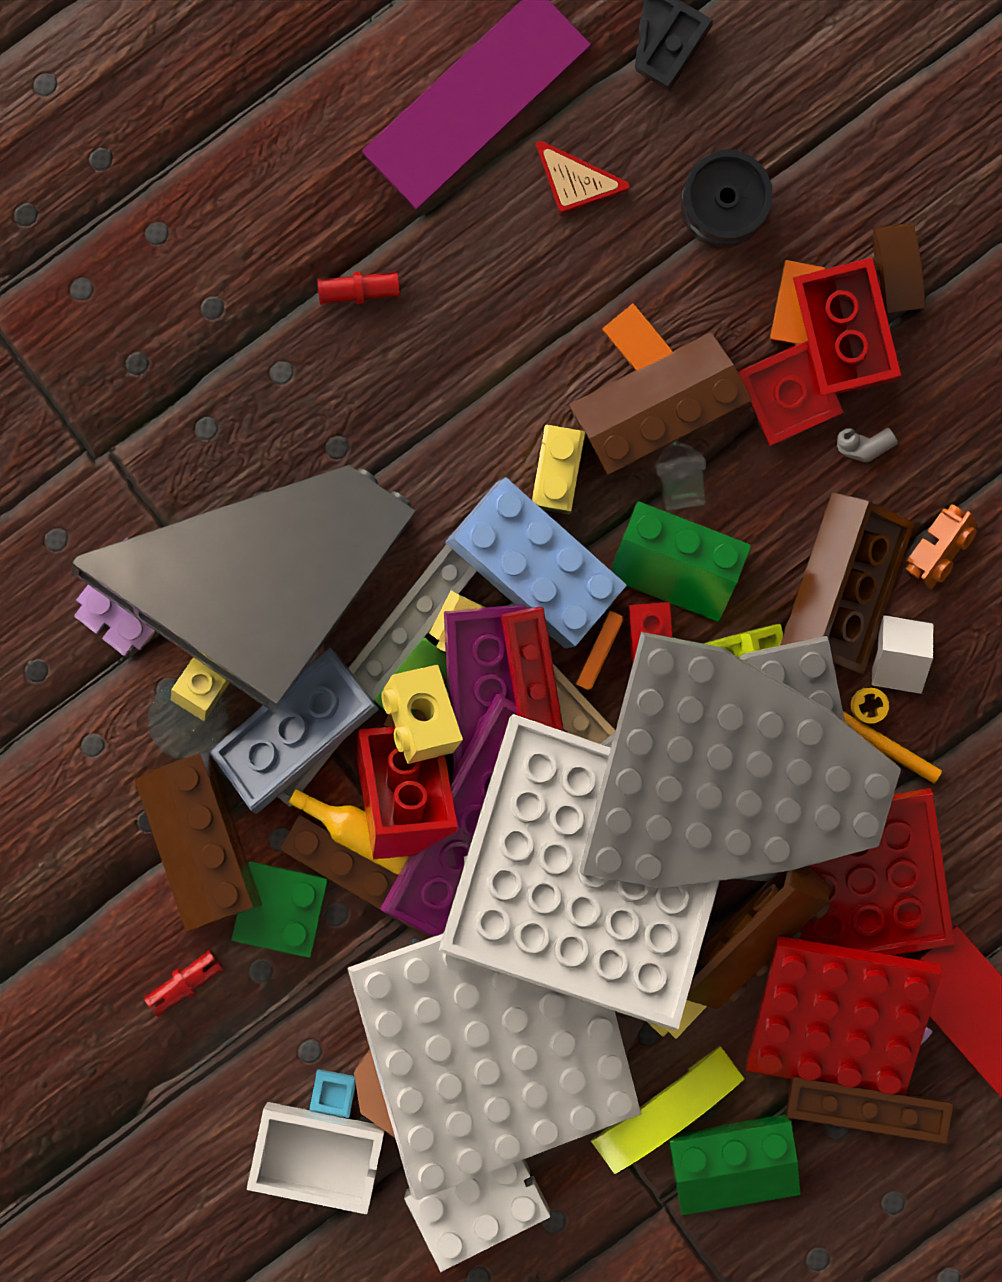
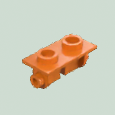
(936, 560)

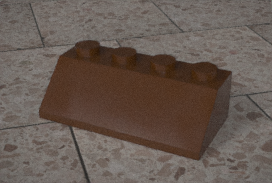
(659, 403)
(849, 579)
(198, 841)
(750, 935)

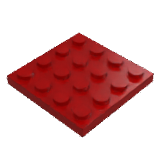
(890, 894)
(842, 1016)

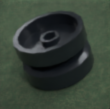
(739, 178)

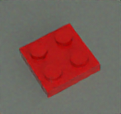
(787, 393)

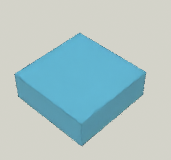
(333, 1093)

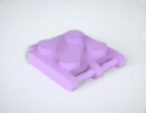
(124, 629)

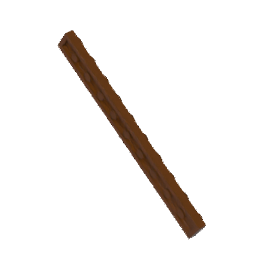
(371, 882)

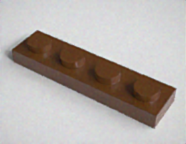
(869, 1110)

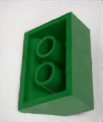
(679, 561)
(735, 1164)

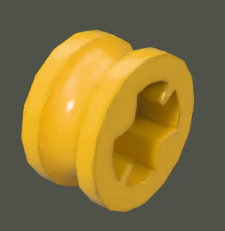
(880, 712)

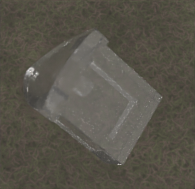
(681, 476)

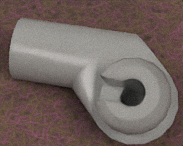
(865, 448)

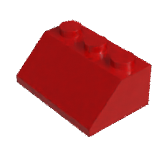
(847, 327)
(403, 802)

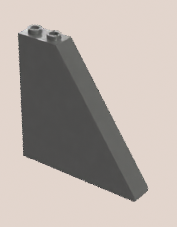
(257, 579)

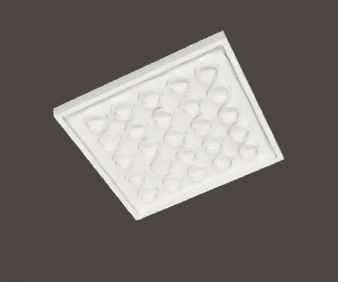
(544, 921)
(484, 1064)

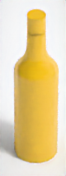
(346, 826)

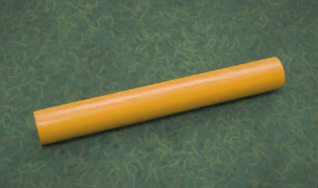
(894, 750)

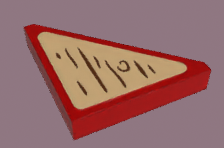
(576, 181)

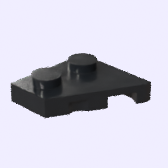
(668, 39)

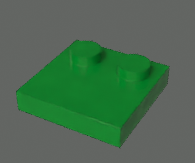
(288, 910)

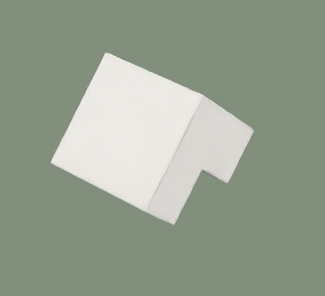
(903, 654)

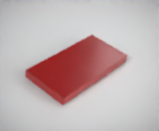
(969, 1005)

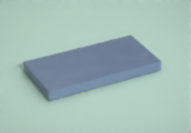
(281, 745)

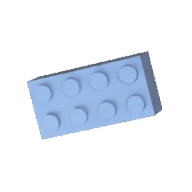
(536, 562)

